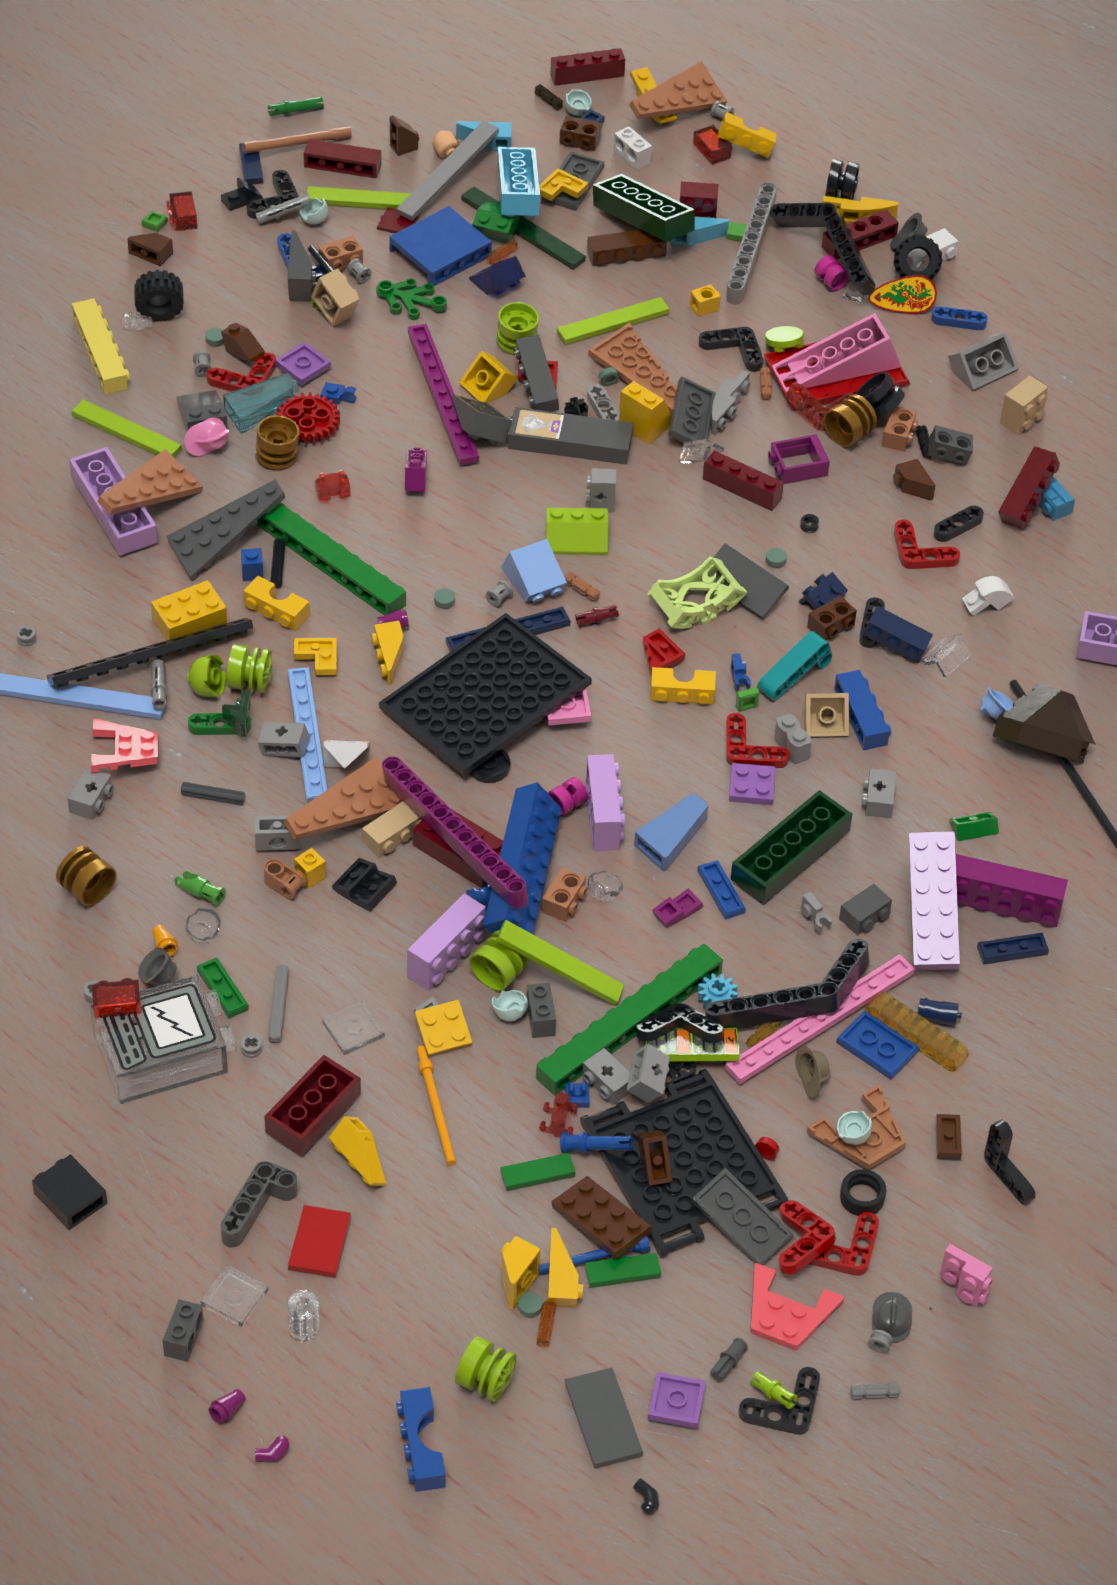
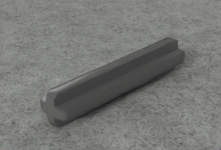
(213, 793)

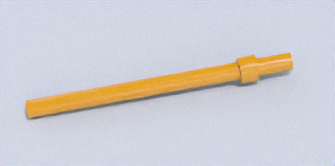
(426, 1069)

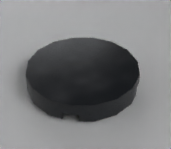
(493, 769)

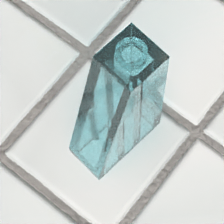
(256, 402)

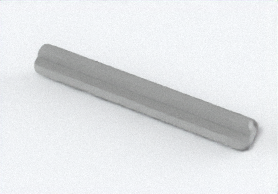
(278, 1003)

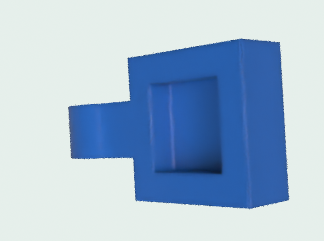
(338, 392)
(738, 670)

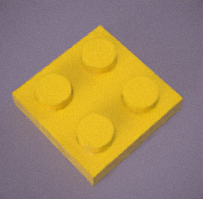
(443, 1028)

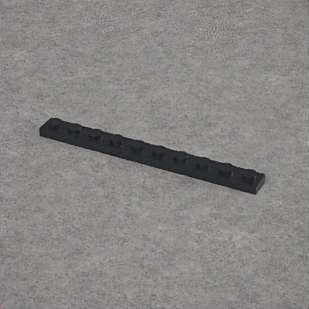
(142, 655)

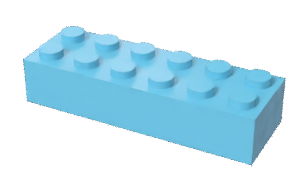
(518, 181)

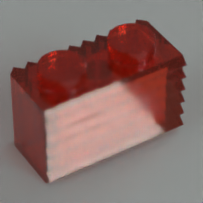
(711, 146)
(182, 211)
(116, 998)

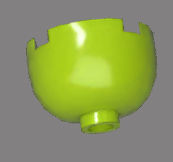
(207, 676)

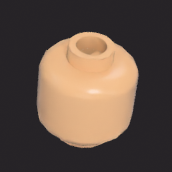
(444, 143)

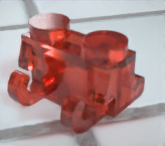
(332, 485)
(559, 1114)

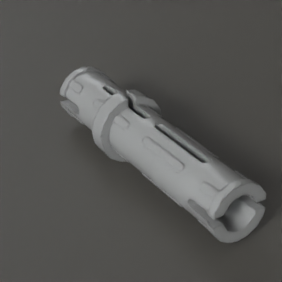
(284, 208)
(158, 689)

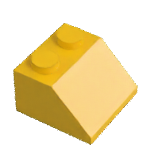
(488, 378)
(519, 1268)

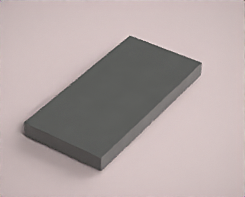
(582, 168)
(691, 411)
(762, 587)
(742, 1217)
(603, 1417)

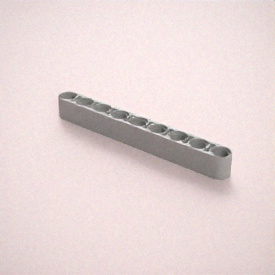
(751, 243)

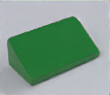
(974, 826)

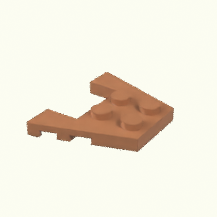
(884, 1140)

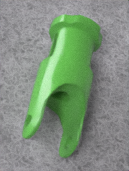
(201, 888)

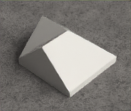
(342, 752)

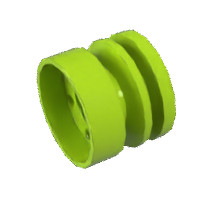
(515, 322)
(254, 668)
(496, 964)
(484, 1368)

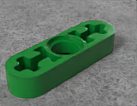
(203, 729)

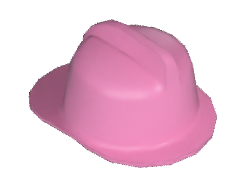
(206, 437)

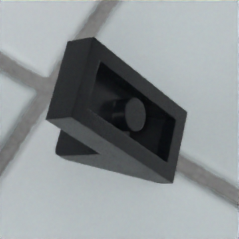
(241, 196)

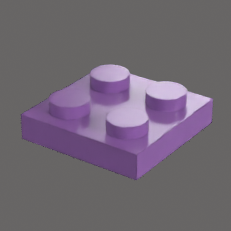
(303, 363)
(752, 784)
(676, 1400)

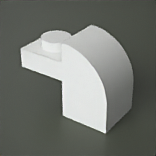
(988, 591)

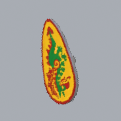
(905, 295)

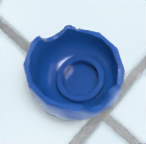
(481, 895)

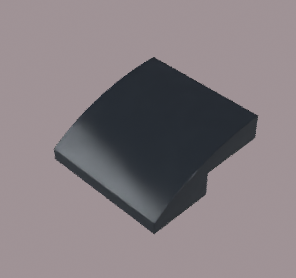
(364, 884)

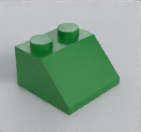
(493, 224)

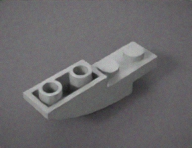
(725, 400)

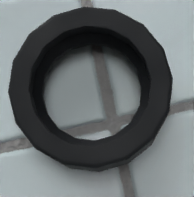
(868, 1178)

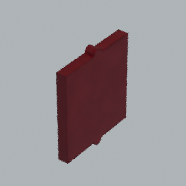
(394, 222)

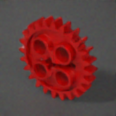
(313, 416)

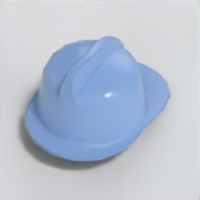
(995, 703)

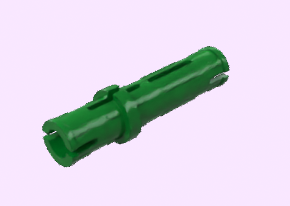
(295, 106)

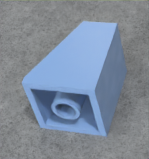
(534, 571)

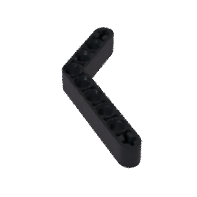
(828, 216)
(795, 1001)

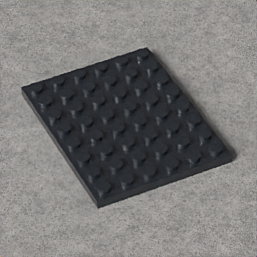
(485, 694)

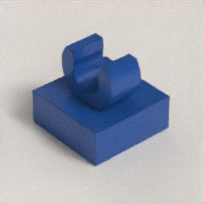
(578, 1093)

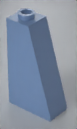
(671, 831)

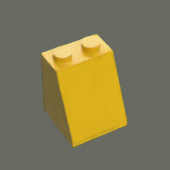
(645, 410)

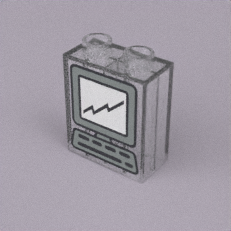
(167, 1043)

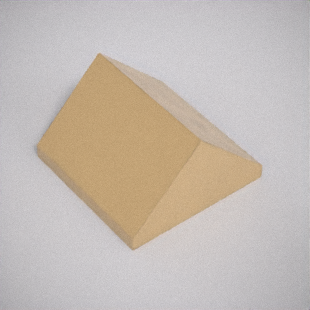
(826, 714)

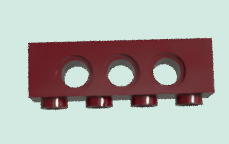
(866, 232)

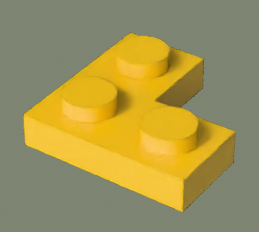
(562, 181)
(322, 650)

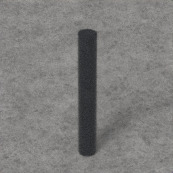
(320, 259)

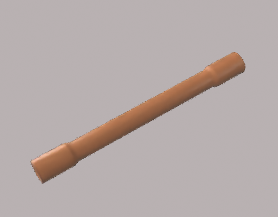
(258, 146)

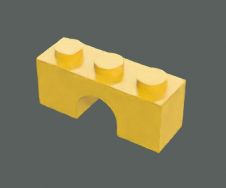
(757, 141)
(288, 612)
(698, 690)

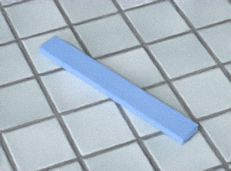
(79, 696)
(304, 712)

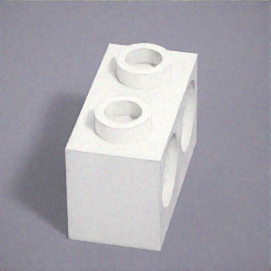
(632, 148)

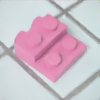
(573, 711)
(968, 1274)

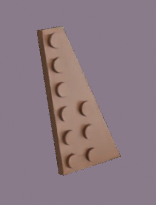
(685, 92)
(634, 363)
(150, 484)
(349, 802)

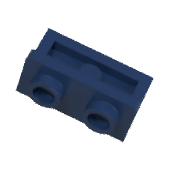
(824, 591)

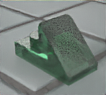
(238, 715)

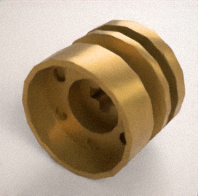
(850, 420)
(277, 442)
(86, 876)

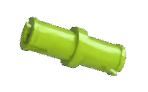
(773, 1390)

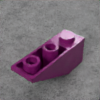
(415, 469)

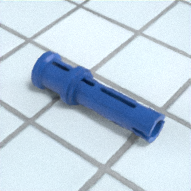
(585, 1142)

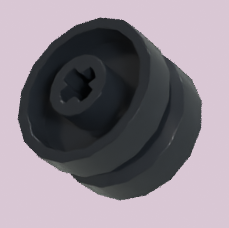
(838, 180)
(881, 394)

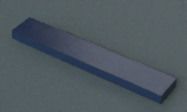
(536, 623)

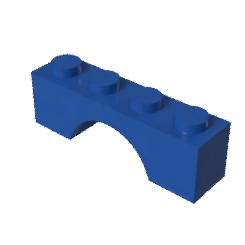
(427, 1465)

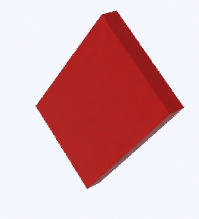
(319, 1241)

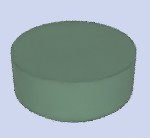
(214, 337)
(608, 376)
(776, 557)
(444, 598)
(530, 1304)

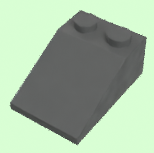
(300, 272)
(200, 407)
(481, 420)

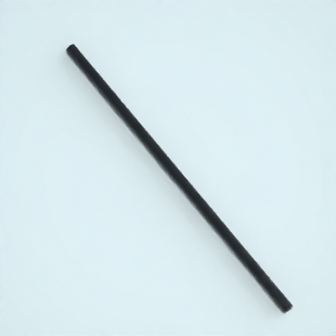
(1078, 782)

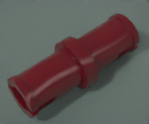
(597, 615)

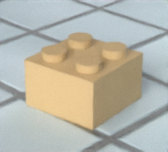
(335, 297)
(1024, 405)

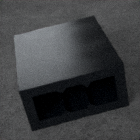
(69, 1191)

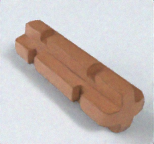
(765, 383)
(582, 586)

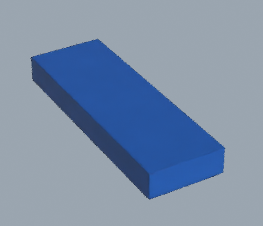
(721, 889)

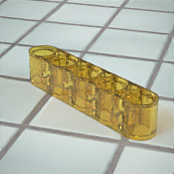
(931, 1039)

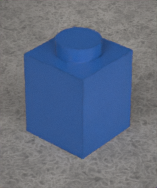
(251, 563)

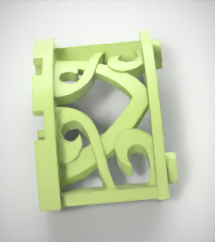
(683, 614)

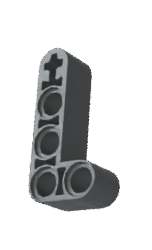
(252, 1205)

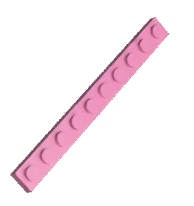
(808, 1027)

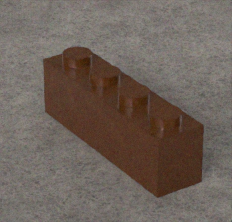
(624, 247)

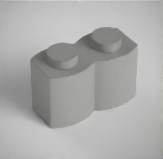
(793, 738)

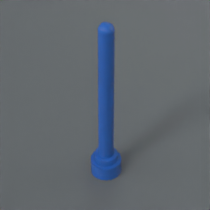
(641, 1246)

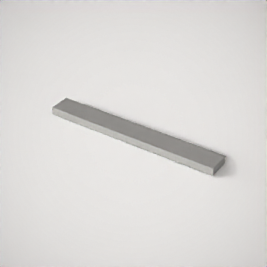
(447, 170)

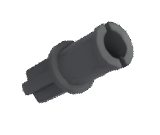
(729, 1359)

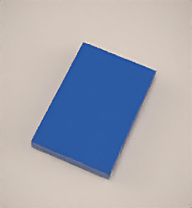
(877, 1045)

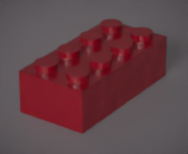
(433, 845)
(312, 1105)

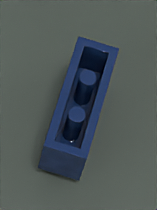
(897, 634)

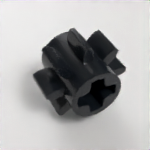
(576, 407)

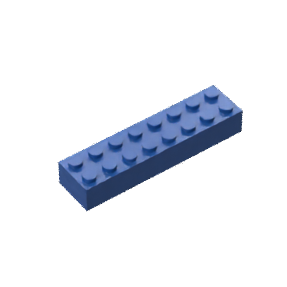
(528, 852)

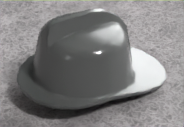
(912, 227)
(157, 968)
(893, 1315)

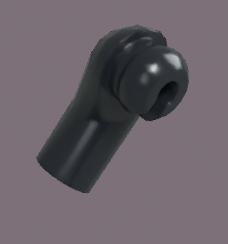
(650, 1496)

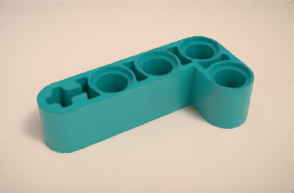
(792, 666)

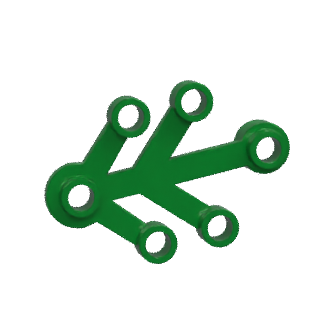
(388, 290)

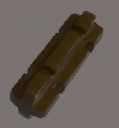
(548, 96)

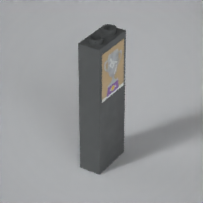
(570, 435)

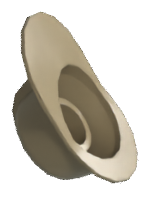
(812, 1069)

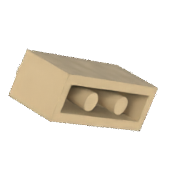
(390, 829)

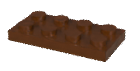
(601, 1217)

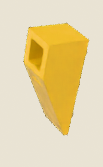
(390, 646)
(358, 1146)

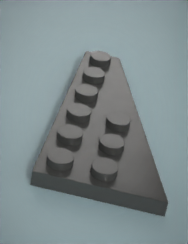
(218, 531)

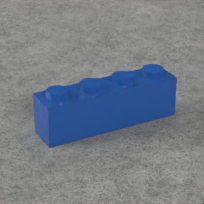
(864, 713)

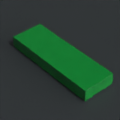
(217, 978)
(537, 1171)
(622, 1270)

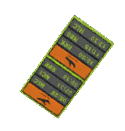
(686, 1047)

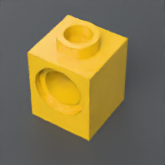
(705, 300)
(311, 866)

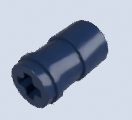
(938, 1011)

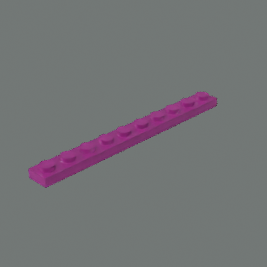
(442, 393)

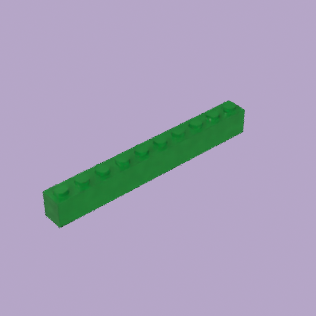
(333, 559)
(621, 1023)

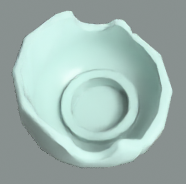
(577, 102)
(315, 213)
(510, 1005)
(854, 1127)

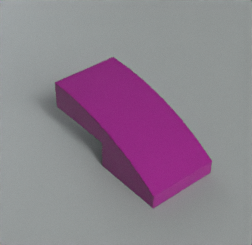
(679, 908)

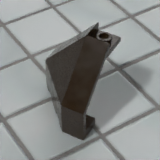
(1048, 722)

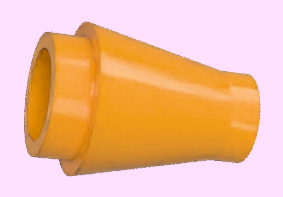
(164, 940)

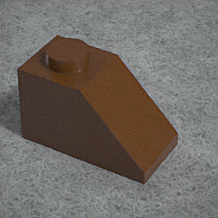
(402, 136)
(151, 247)
(241, 342)
(914, 479)
(655, 1157)

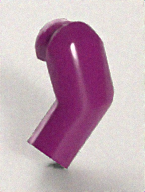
(274, 1452)

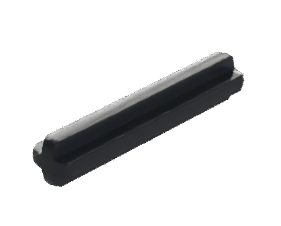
(277, 562)

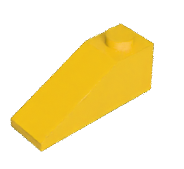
(563, 1276)

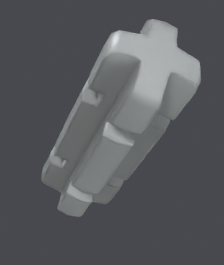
(874, 1390)

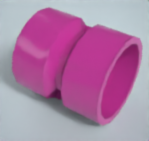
(832, 273)
(569, 795)

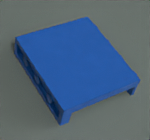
(442, 245)

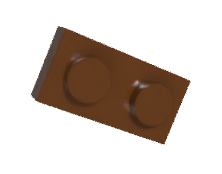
(948, 1136)

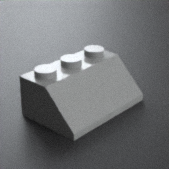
(984, 361)

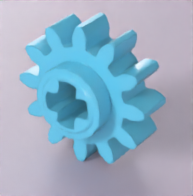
(716, 989)

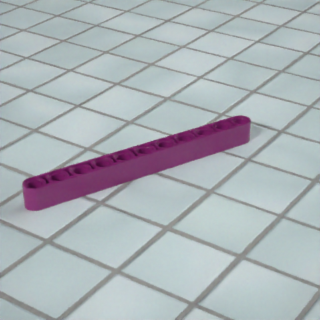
(455, 832)

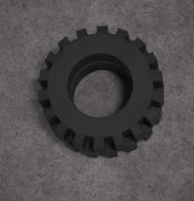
(924, 244)
(158, 295)

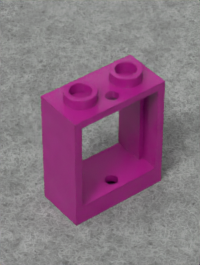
(794, 447)

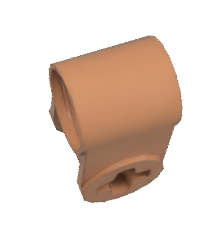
(283, 878)

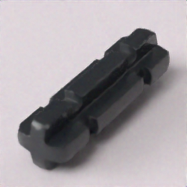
(923, 438)

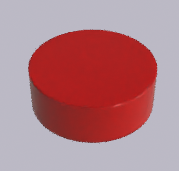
(767, 1148)

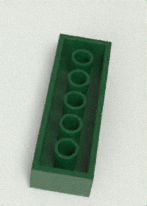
(644, 207)
(791, 846)

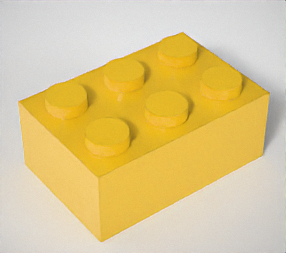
(188, 611)

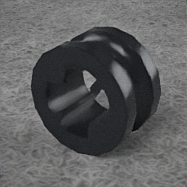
(812, 519)

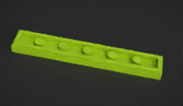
(357, 198)
(612, 320)
(124, 429)
(560, 962)

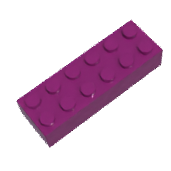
(1009, 890)

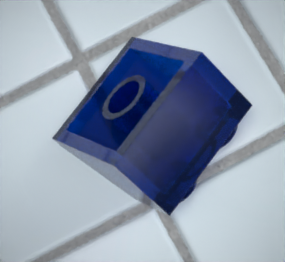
(498, 276)

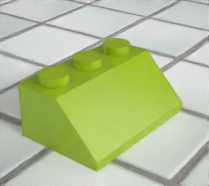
(577, 530)

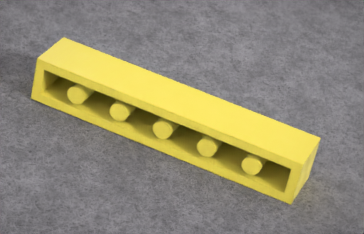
(100, 346)

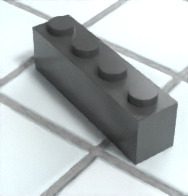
(537, 374)

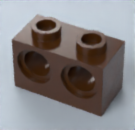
(580, 133)
(832, 618)

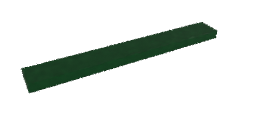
(532, 232)

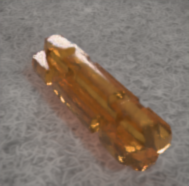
(502, 251)
(546, 1324)

